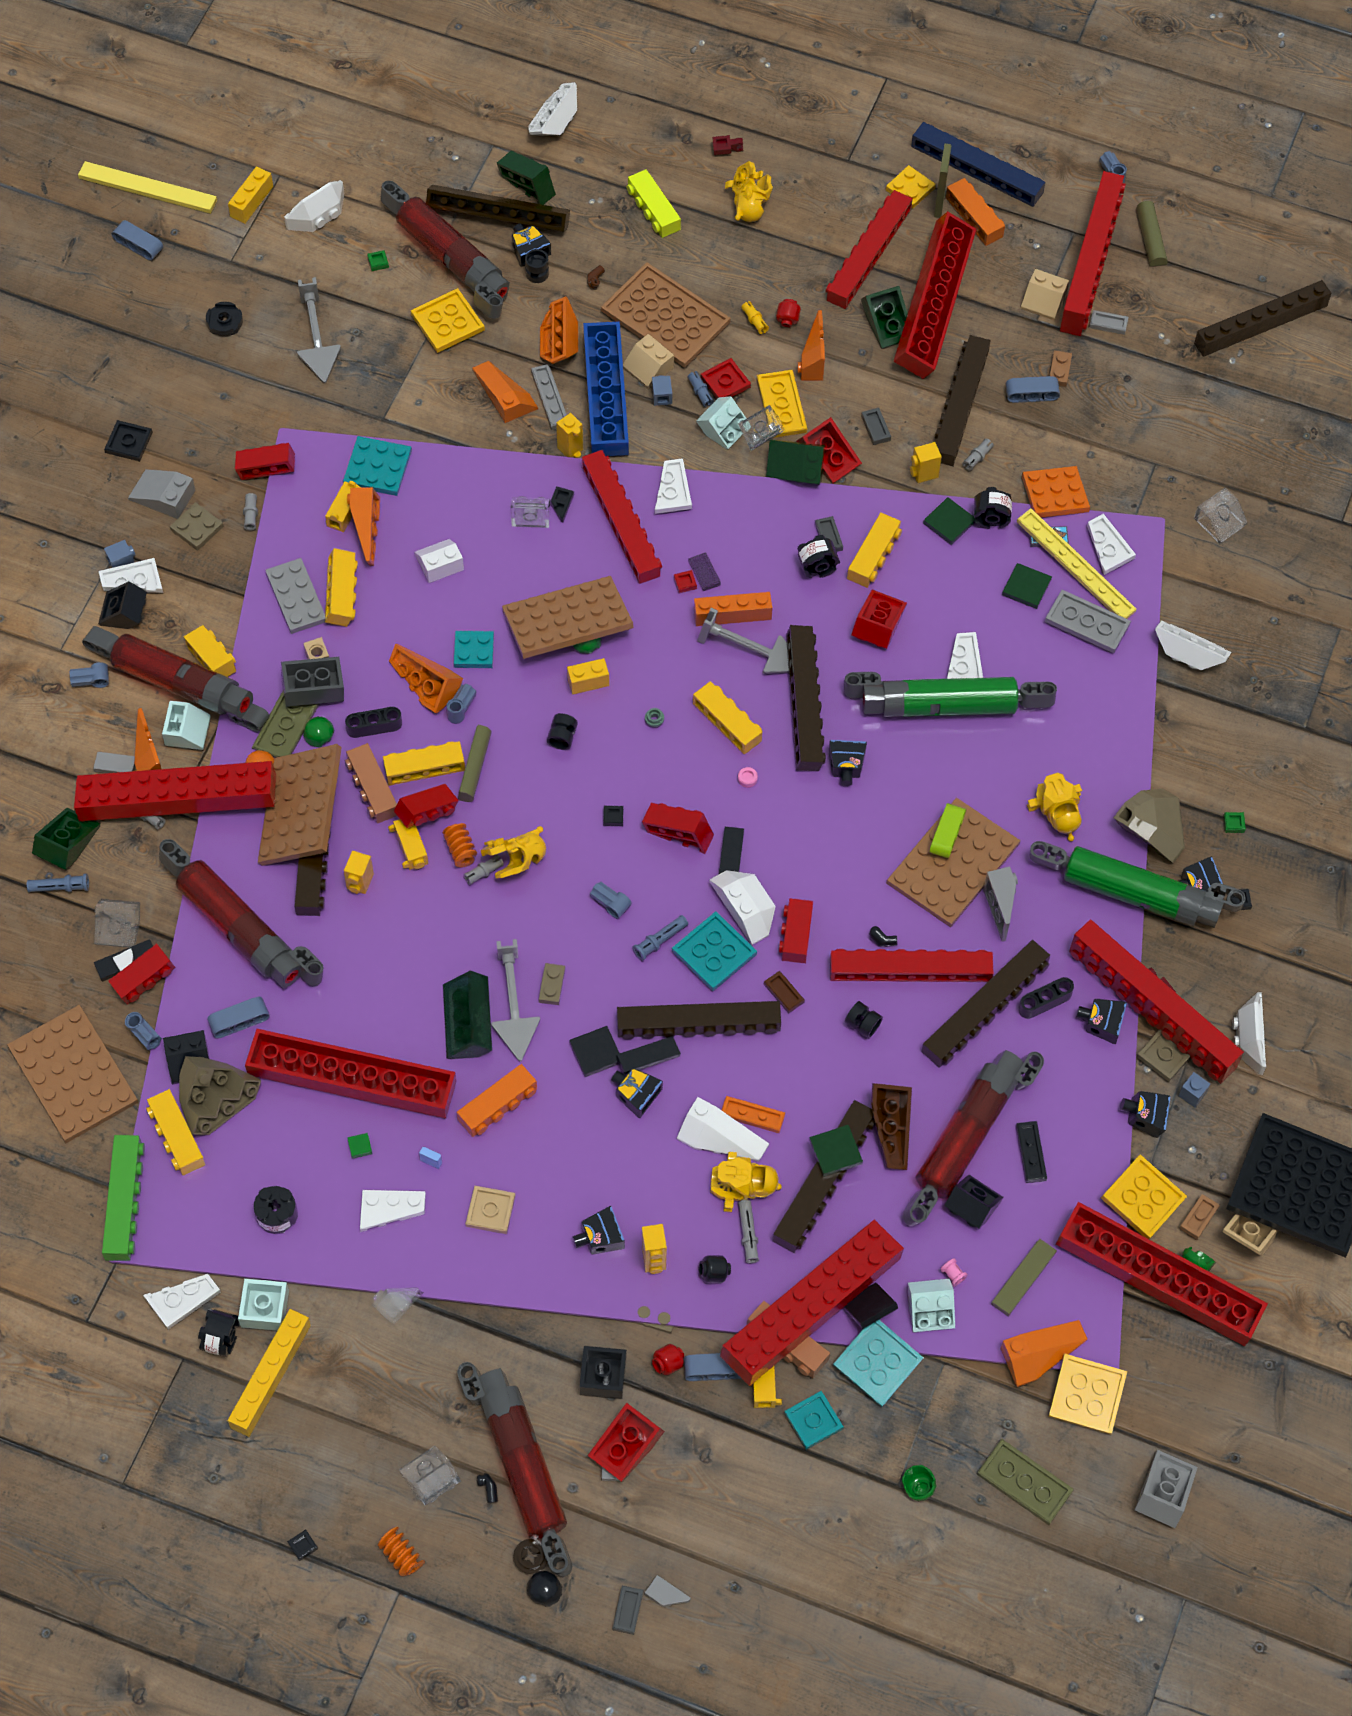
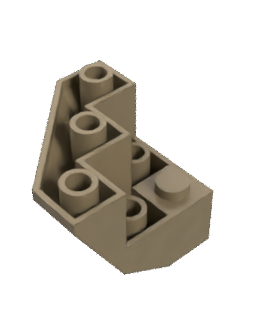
(1156, 820)
(213, 1093)

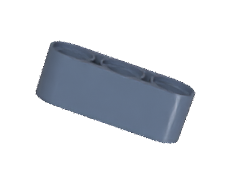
(137, 240)
(1032, 389)
(238, 1017)
(707, 1367)

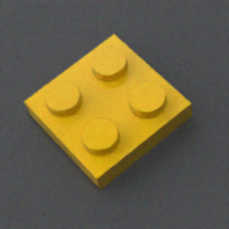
(912, 184)

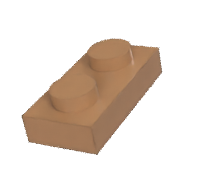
(1061, 366)
(1199, 1216)

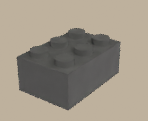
(312, 681)

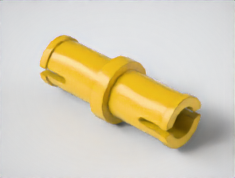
(755, 317)

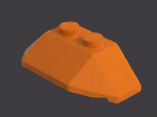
(559, 332)

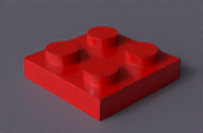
(725, 379)

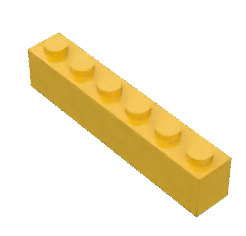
(269, 1373)

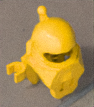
(748, 194)
(1059, 803)
(527, 845)
(743, 1179)

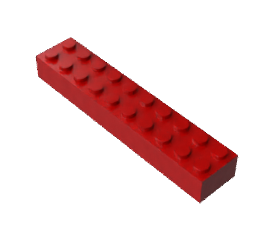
(1093, 254)
(935, 295)
(175, 791)
(1155, 1001)
(351, 1073)
(1162, 1274)
(811, 1302)

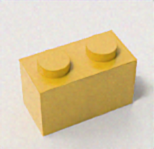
(925, 462)
(588, 676)
(358, 872)

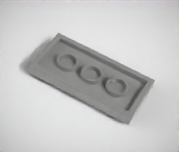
(296, 595)
(1087, 621)

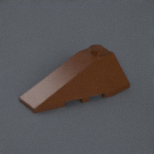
(892, 1117)

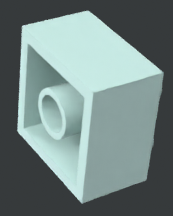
(263, 1304)

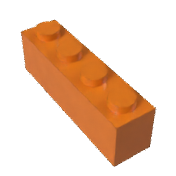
(975, 211)
(734, 608)
(497, 1100)

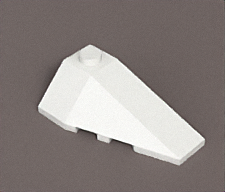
(715, 1131)

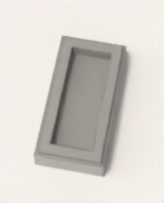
(1108, 322)
(113, 763)

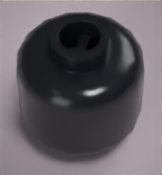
(714, 1269)

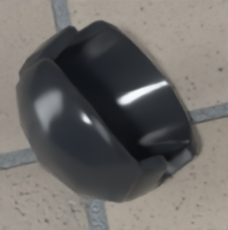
(544, 1588)

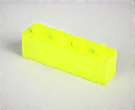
(653, 203)

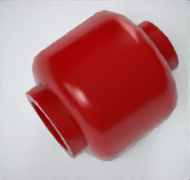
(788, 312)
(668, 1359)

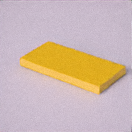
(781, 393)

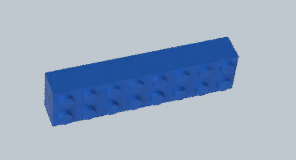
(606, 388)

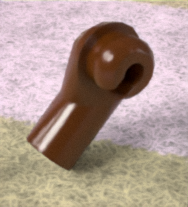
(592, 277)

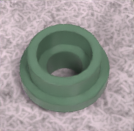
(654, 712)

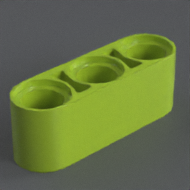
(947, 830)

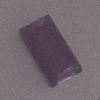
(704, 571)

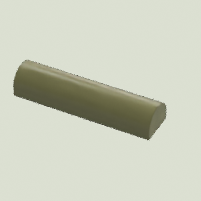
(1151, 234)
(474, 763)

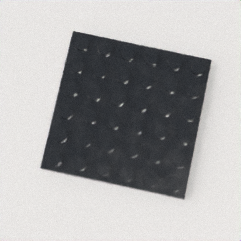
(1297, 1185)

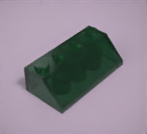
(467, 1016)

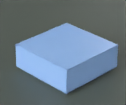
(430, 1157)

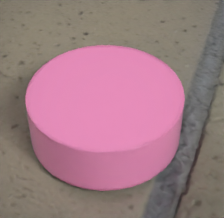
(747, 777)

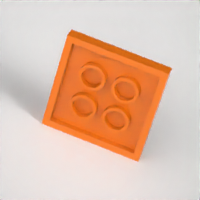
(1055, 491)

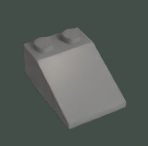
(163, 491)
(1000, 893)
(1166, 1489)

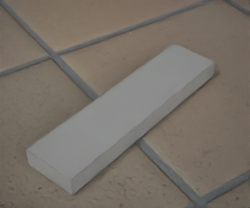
(549, 394)

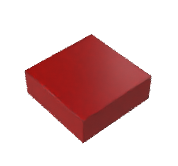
(685, 581)

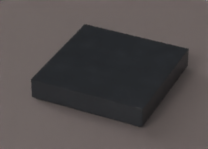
(128, 440)
(595, 1051)
(870, 1306)

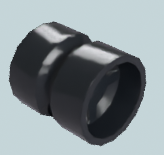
(537, 266)
(562, 731)
(870, 1022)

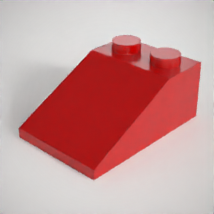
(838, 455)
(878, 619)
(625, 1442)

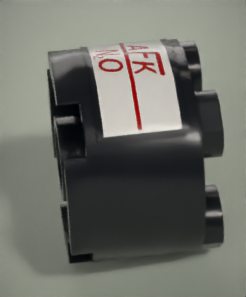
(992, 508)
(818, 557)
(275, 1198)
(219, 1332)

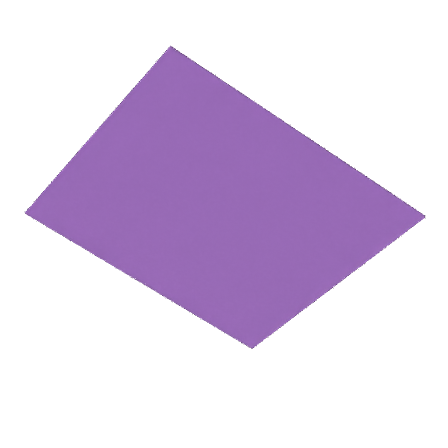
(803, 839)

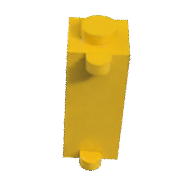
(570, 436)
(340, 512)
(410, 844)
(764, 1391)

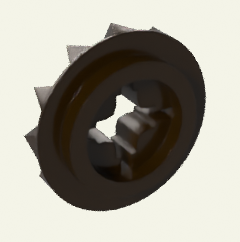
(521, 1553)

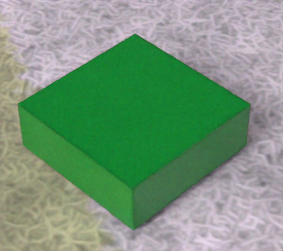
(378, 260)
(1234, 822)
(359, 1145)

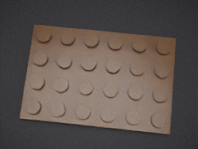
(667, 312)
(567, 617)
(302, 807)
(950, 885)
(72, 1073)

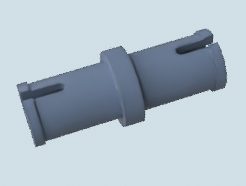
(700, 389)

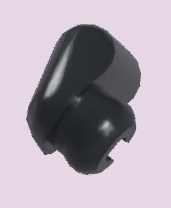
(880, 938)
(491, 1488)

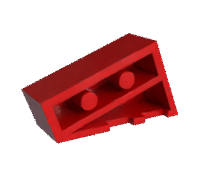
(679, 824)

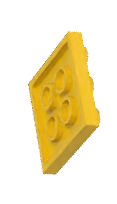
(447, 320)
(1143, 1197)
(1087, 1394)

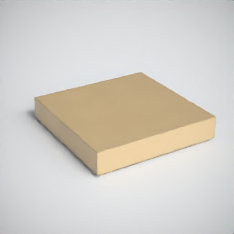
(490, 1209)

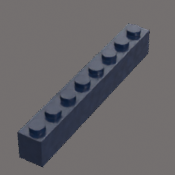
(979, 164)

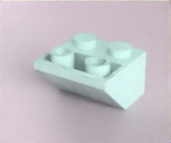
(722, 421)
(185, 726)
(931, 1305)

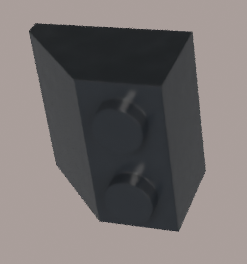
(123, 606)
(179, 1046)
(973, 1201)

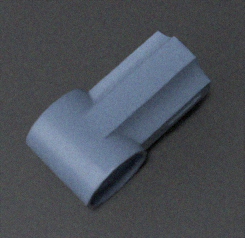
(1112, 164)
(96, 675)
(460, 703)
(614, 902)
(142, 1030)

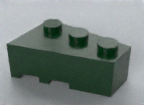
(528, 175)

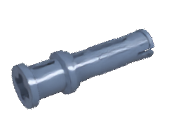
(67, 883)
(652, 944)

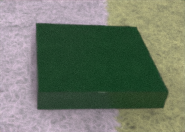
(949, 520)
(1027, 585)
(835, 1150)

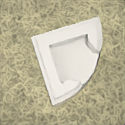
(124, 959)

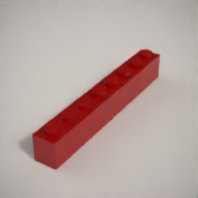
(869, 249)
(621, 517)
(911, 965)

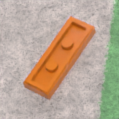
(754, 1114)

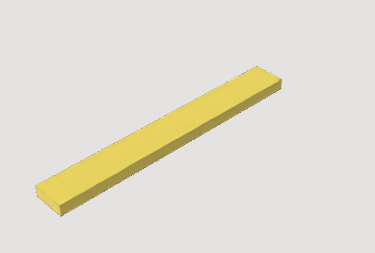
(147, 187)
(1075, 564)

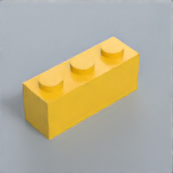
(250, 195)
(209, 651)
(654, 1248)

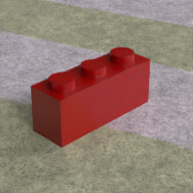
(265, 461)
(426, 805)
(796, 930)
(142, 974)

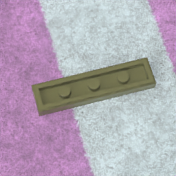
(1024, 1277)

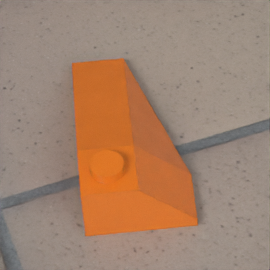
(813, 354)
(504, 393)
(365, 511)
(427, 678)
(145, 751)
(1039, 1350)

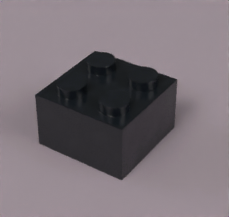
(603, 1372)

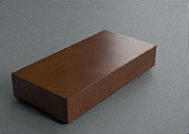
(784, 992)

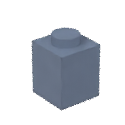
(662, 390)
(119, 554)
(1194, 1089)

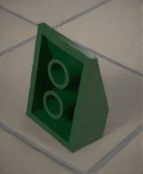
(886, 315)
(795, 461)
(64, 838)

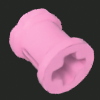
(953, 1272)

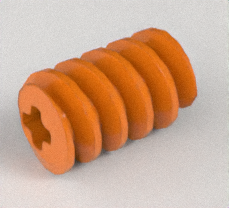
(460, 844)
(399, 1553)

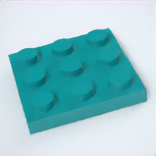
(378, 465)
(714, 951)
(878, 1362)

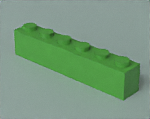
(122, 1198)

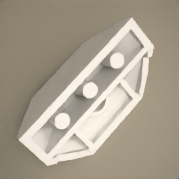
(556, 112)
(317, 208)
(1189, 647)
(746, 903)
(1250, 1033)

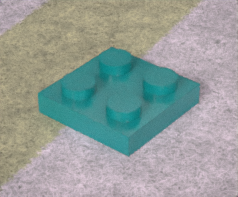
(473, 649)
(813, 1420)

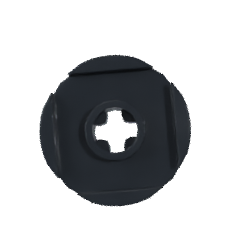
(226, 327)

